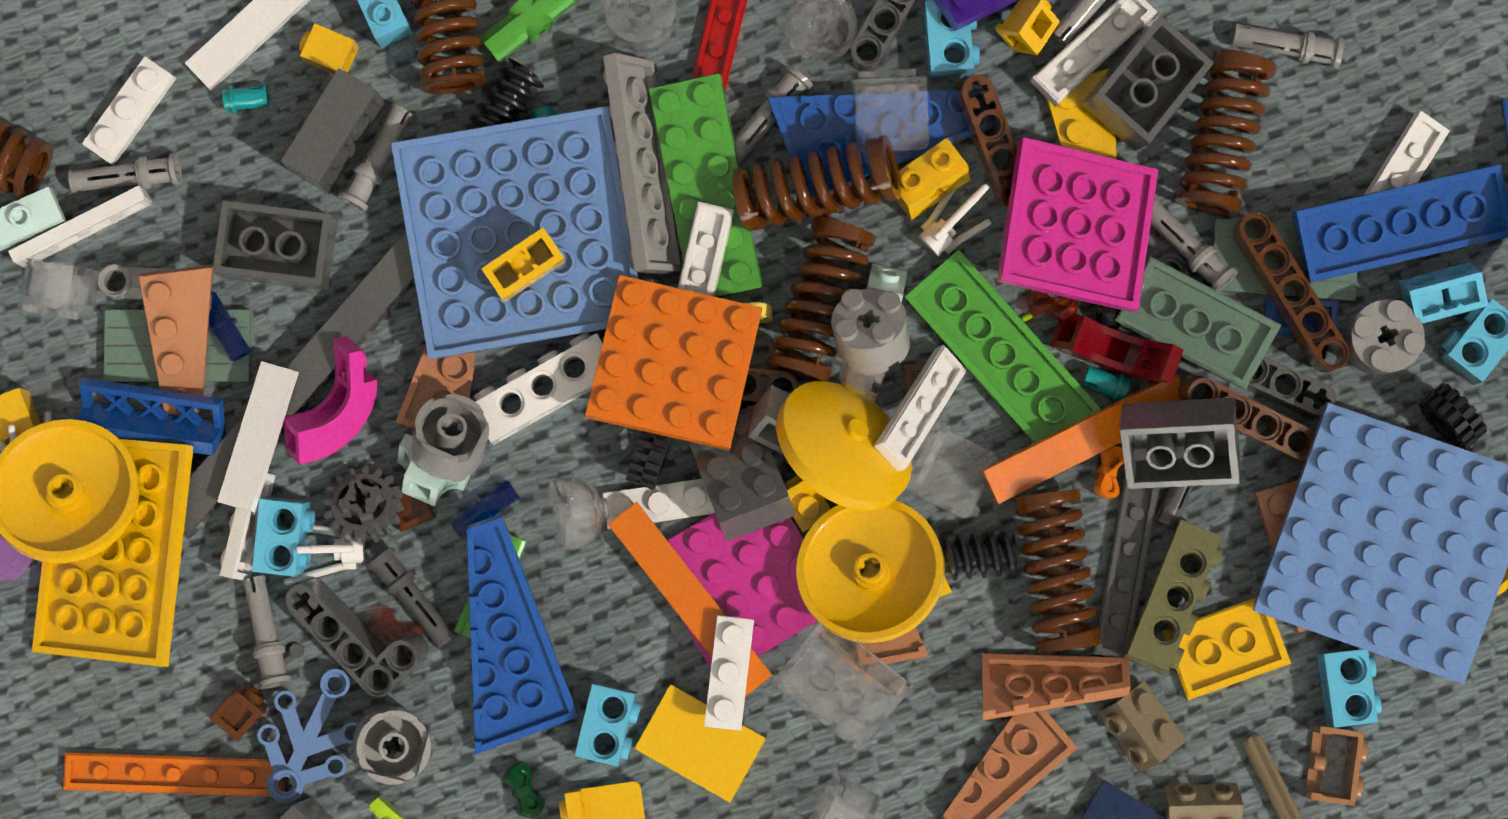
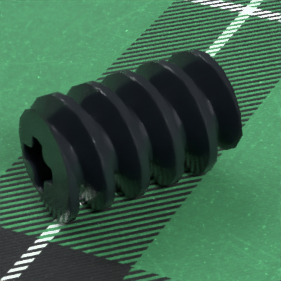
(509, 96)
(979, 555)

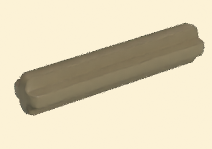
(1270, 777)

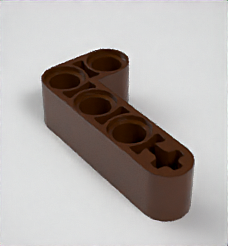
(988, 144)

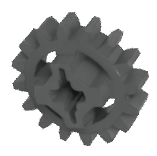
(381, 503)

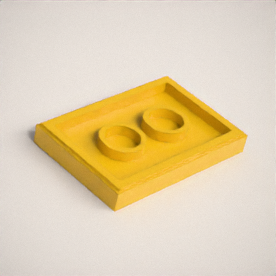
(1228, 649)
(702, 754)

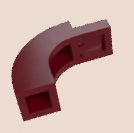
(1116, 351)

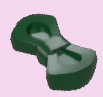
(528, 803)

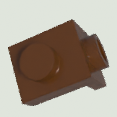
(240, 710)

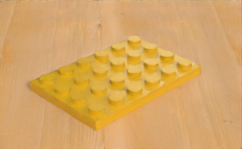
(125, 596)

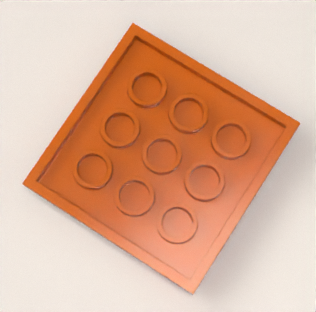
(674, 362)

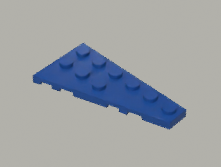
(829, 120)
(512, 657)

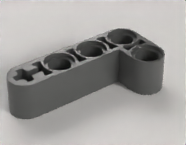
(1265, 386)
(350, 631)

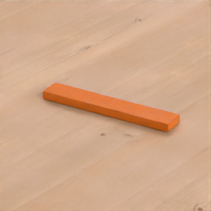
(1068, 445)
(677, 583)
(167, 774)

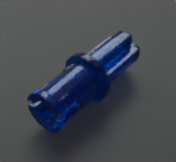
(225, 329)
(486, 508)

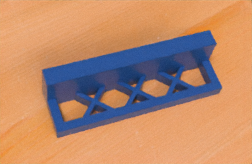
(153, 422)

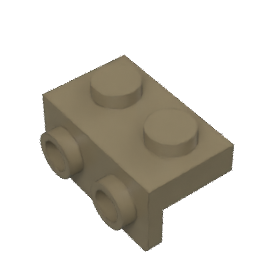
(1142, 727)
(1203, 801)

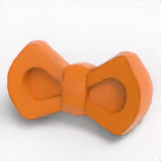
(1106, 484)

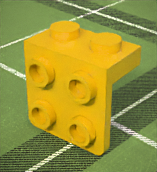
(604, 802)

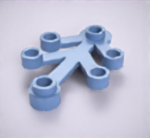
(305, 742)

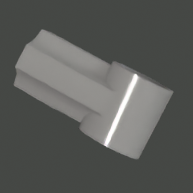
(132, 287)

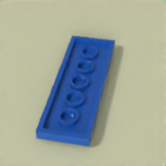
(1402, 223)

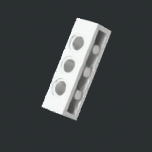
(522, 384)

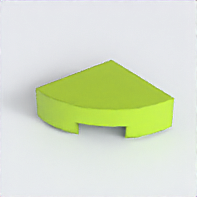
(383, 808)

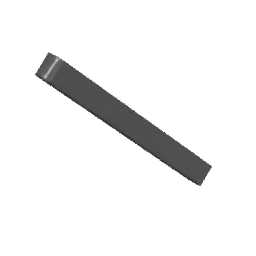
(316, 367)

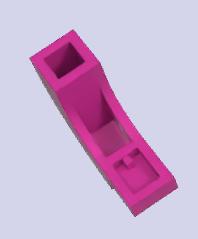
(340, 415)

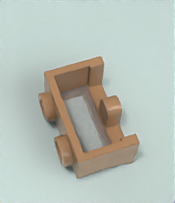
(1335, 765)

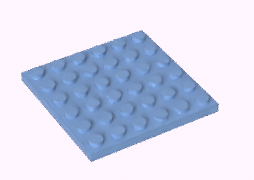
(487, 191)
(1391, 544)

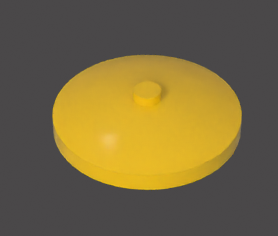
(831, 446)
(66, 491)
(870, 571)

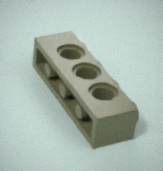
(1144, 647)

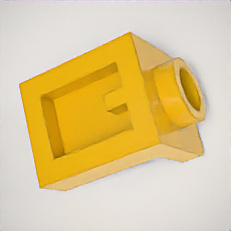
(806, 503)

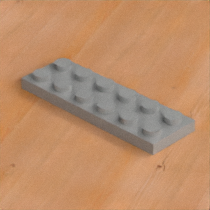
(641, 165)

